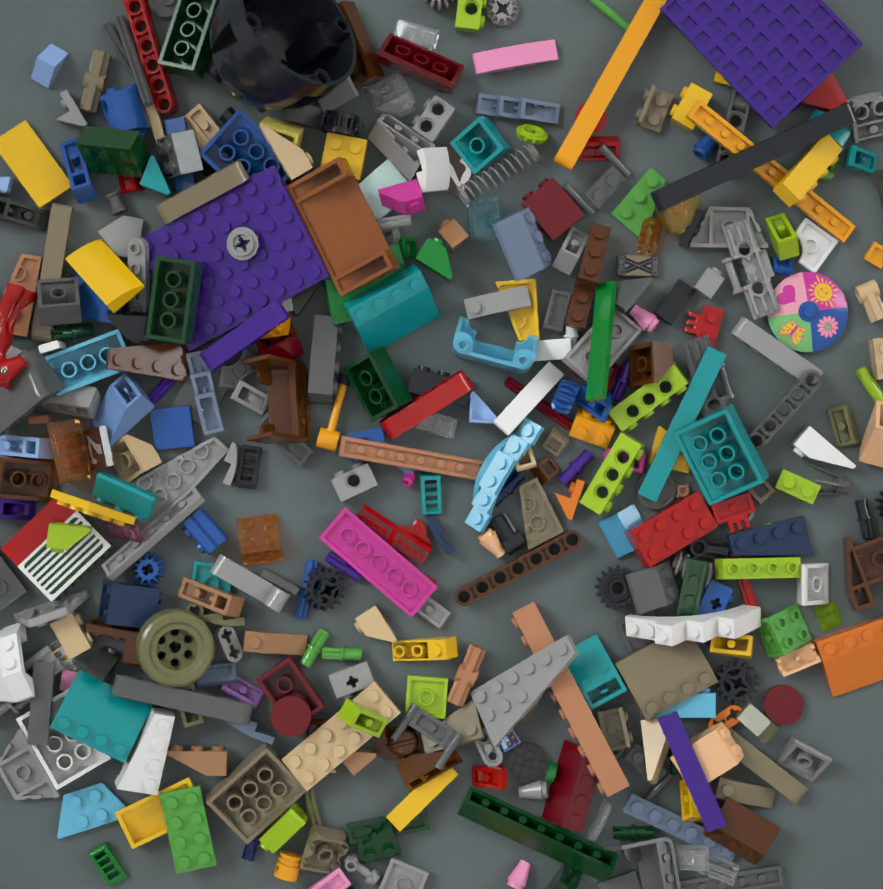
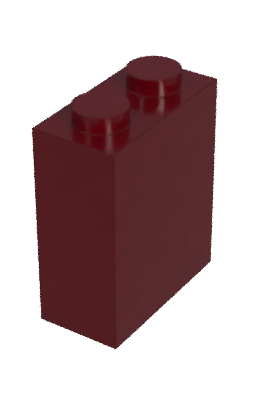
(552, 208)

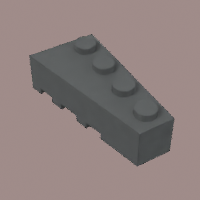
(324, 361)

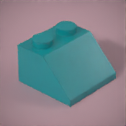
(480, 144)

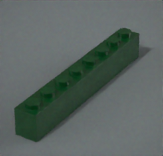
(537, 834)

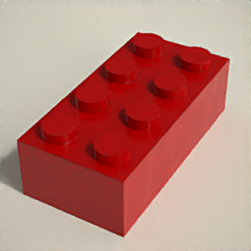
(671, 529)

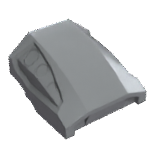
(870, 115)

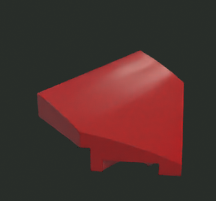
(826, 95)

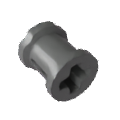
(116, 203)

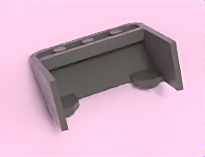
(655, 861)

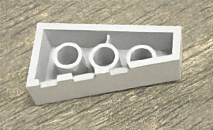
(147, 758)

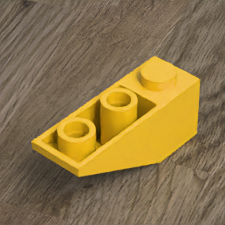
(425, 649)

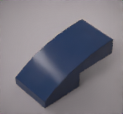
(437, 529)

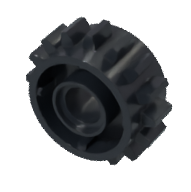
(340, 123)
(605, 588)

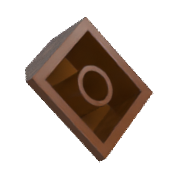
(649, 362)

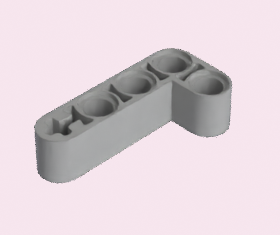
(250, 582)

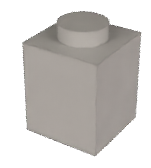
(709, 282)

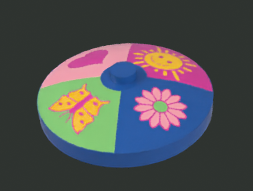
(810, 312)

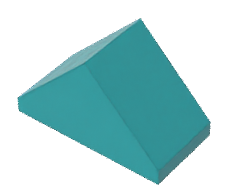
(860, 160)

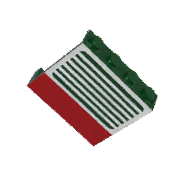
(52, 570)

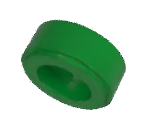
(551, 772)

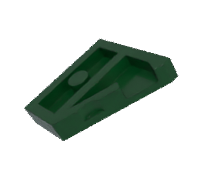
(379, 845)

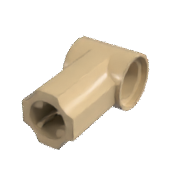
(869, 296)

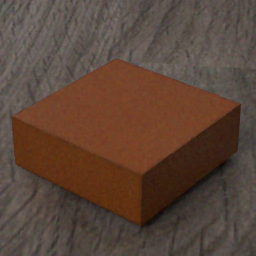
(43, 419)

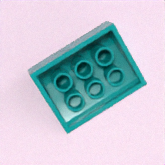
(392, 308)
(721, 455)
(100, 718)

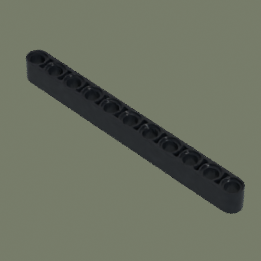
(754, 156)

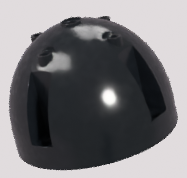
(281, 50)

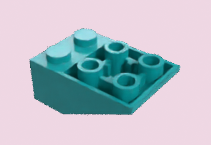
(595, 673)

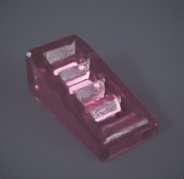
(125, 532)

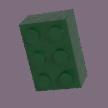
(113, 151)
(377, 384)

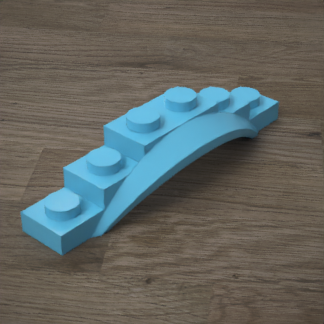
(496, 471)

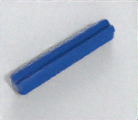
(302, 606)

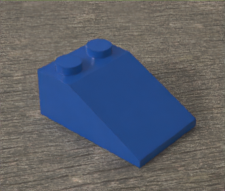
(91, 305)

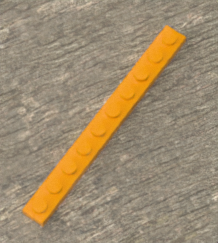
(770, 172)

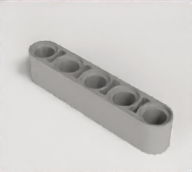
(773, 350)

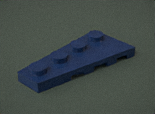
(777, 538)

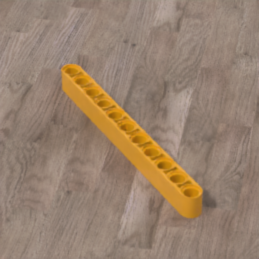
(608, 83)

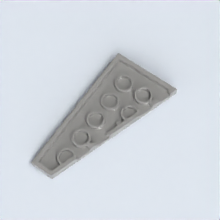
(179, 475)
(518, 689)

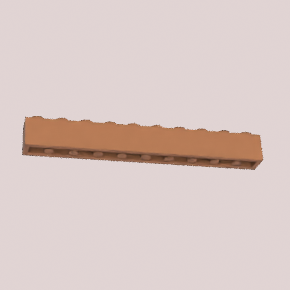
(573, 707)

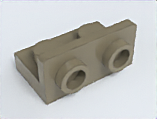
(654, 109)

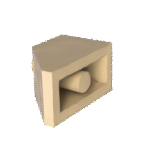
(374, 625)

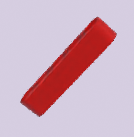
(426, 404)

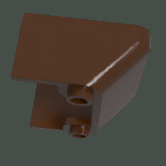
(287, 400)

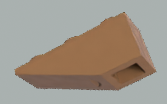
(208, 761)

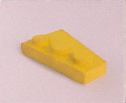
(524, 319)

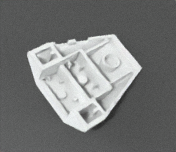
(14, 682)

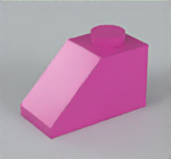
(403, 197)

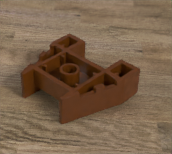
(862, 568)

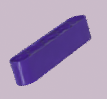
(245, 335)

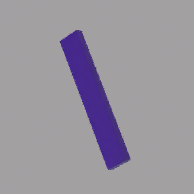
(692, 771)

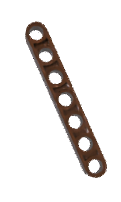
(511, 576)

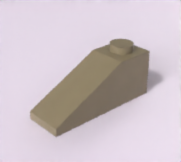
(743, 791)

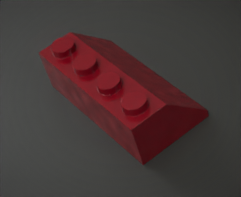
(420, 63)
(571, 790)

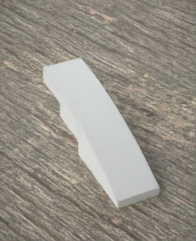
(528, 398)

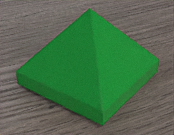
(408, 247)

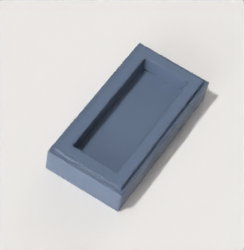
(218, 675)

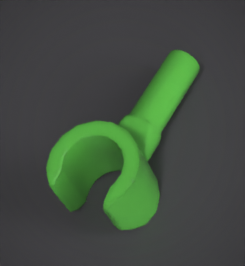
(830, 174)

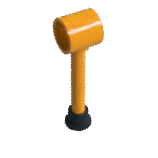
(328, 437)

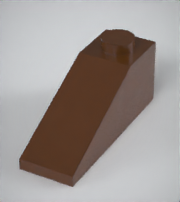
(420, 768)

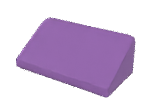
(242, 691)

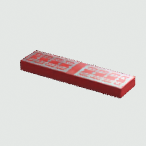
(395, 535)

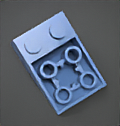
(122, 407)

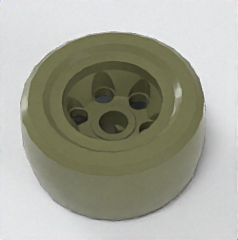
(188, 669)

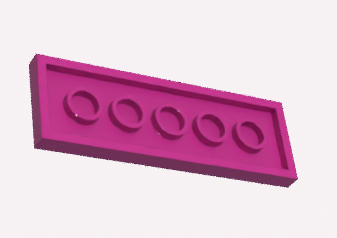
(378, 562)

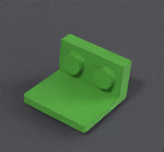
(783, 631)

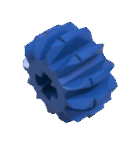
(565, 396)
(152, 575)

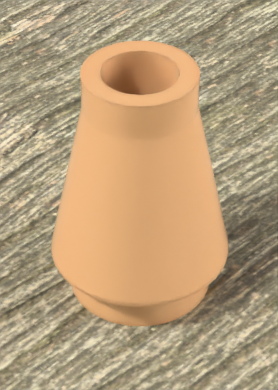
(491, 542)

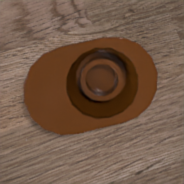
(408, 744)

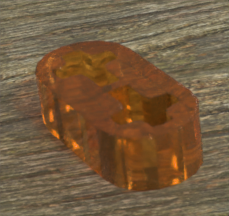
(649, 236)

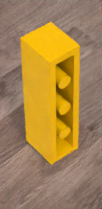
(807, 170)

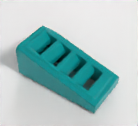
(430, 476)

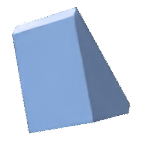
(48, 65)

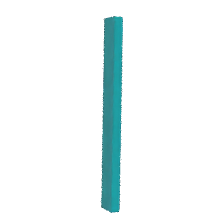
(685, 415)

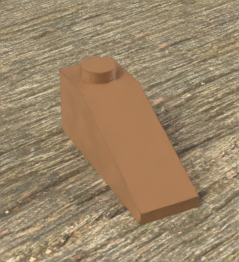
(211, 597)
(274, 642)

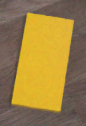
(33, 164)

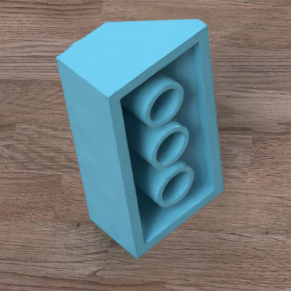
(85, 361)

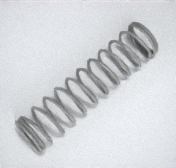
(535, 156)

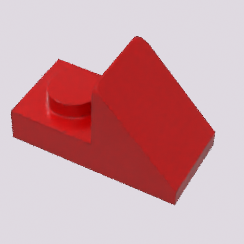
(489, 777)

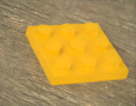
(92, 508)

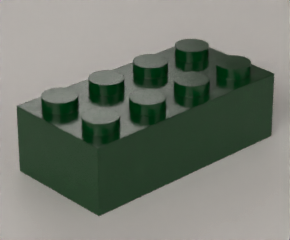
(188, 39)
(174, 299)

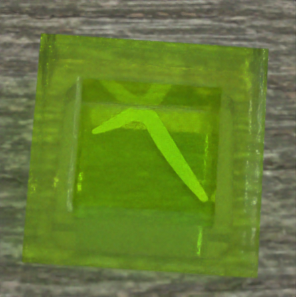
(827, 615)

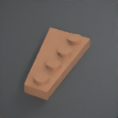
(25, 275)

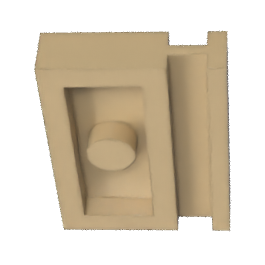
(203, 125)

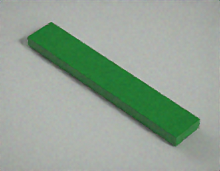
(601, 341)

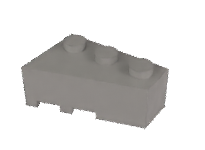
(399, 144)

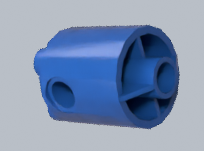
(125, 109)

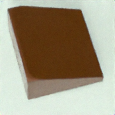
(545, 470)

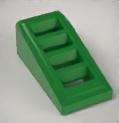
(105, 847)

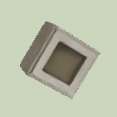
(556, 441)

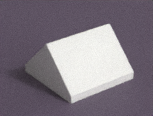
(813, 584)

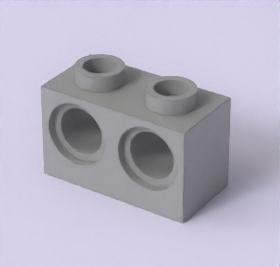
(437, 121)

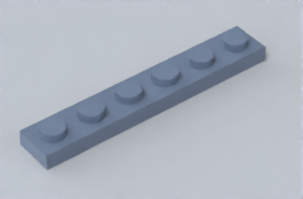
(673, 824)

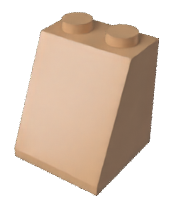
(872, 443)
(715, 751)

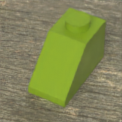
(782, 236)
(64, 535)
(362, 718)

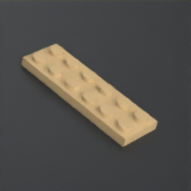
(335, 740)

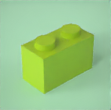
(797, 487)

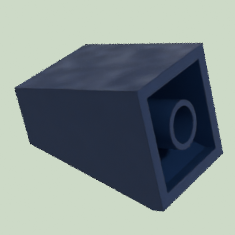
(127, 603)

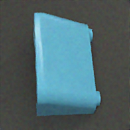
(469, 349)

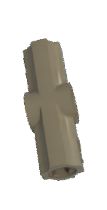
(95, 81)

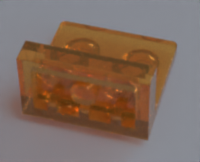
(259, 539)

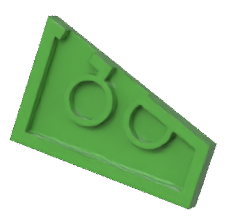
(638, 202)

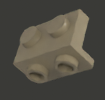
(614, 728)

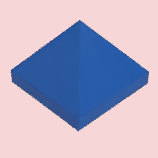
(782, 267)

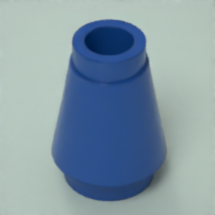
(704, 147)

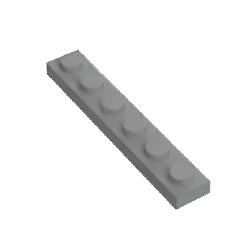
(153, 533)

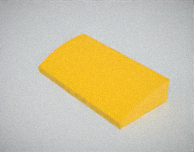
(105, 274)
(145, 818)

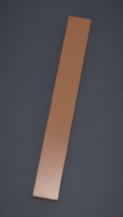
(409, 458)

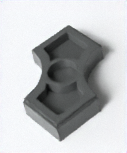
(231, 375)

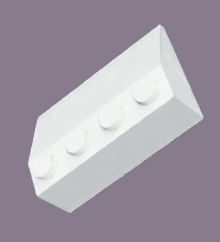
(64, 756)

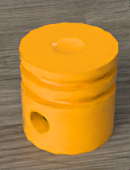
(288, 866)

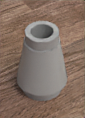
(536, 790)

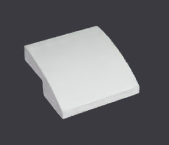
(435, 169)

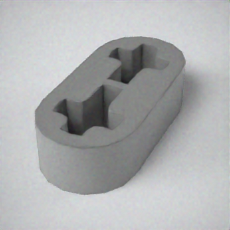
(233, 642)

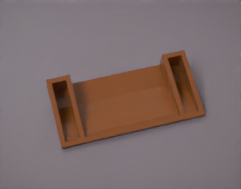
(343, 226)

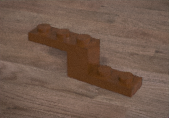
(587, 276)
(117, 632)

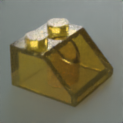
(679, 216)

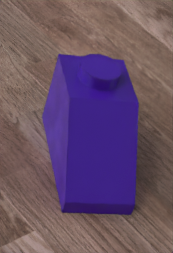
(16, 509)

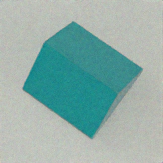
(155, 180)

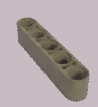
(202, 192)
(769, 770)

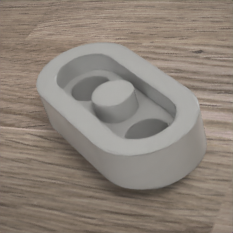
(485, 748)

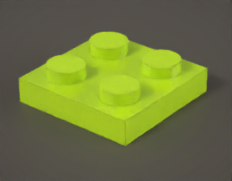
(428, 694)

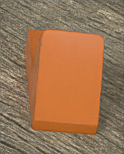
(569, 504)

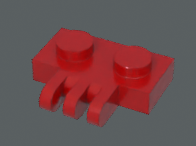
(705, 323)
(734, 511)

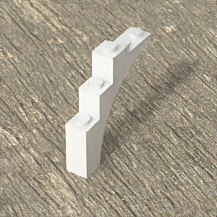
(699, 628)

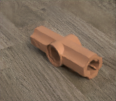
(466, 675)

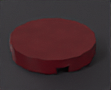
(783, 704)
(290, 716)

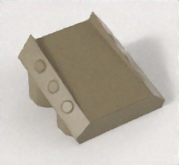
(324, 849)

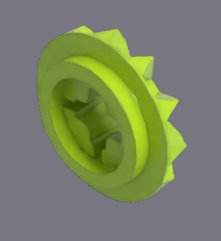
(531, 134)

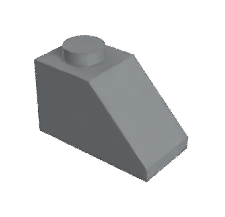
(570, 251)

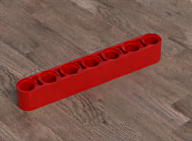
(151, 56)

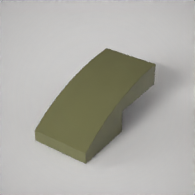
(219, 619)

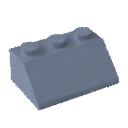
(522, 243)

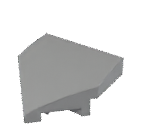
(120, 232)

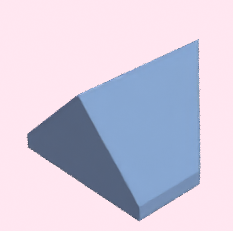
(479, 411)

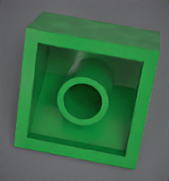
(435, 258)

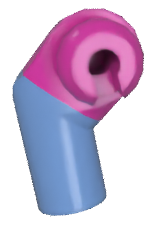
(408, 476)

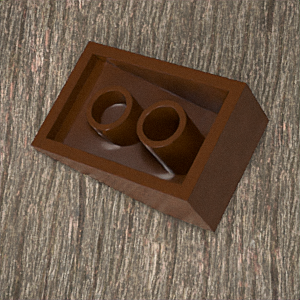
(27, 478)

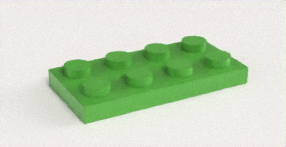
(188, 829)

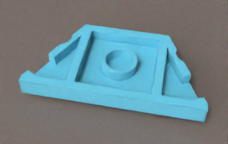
(88, 809)

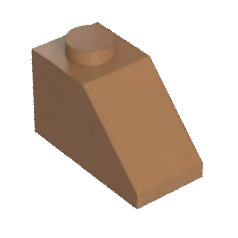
(452, 234)

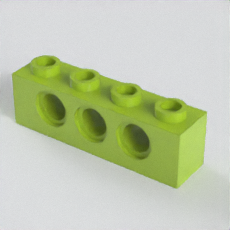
(467, 22)
(619, 412)
(592, 497)
(758, 568)

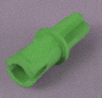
(314, 648)
(342, 653)

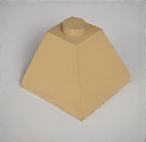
(133, 457)

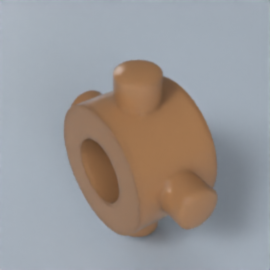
(682, 490)

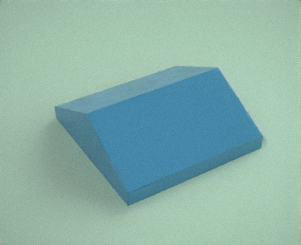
(616, 525)

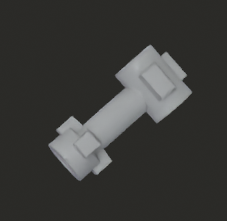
(352, 863)

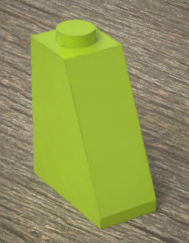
(283, 828)

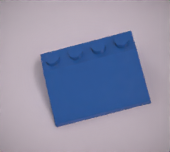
(241, 141)

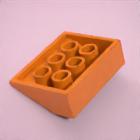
(852, 656)

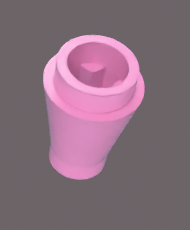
(645, 319)
(519, 875)

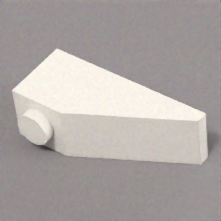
(815, 447)

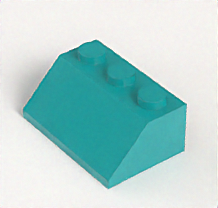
(125, 496)

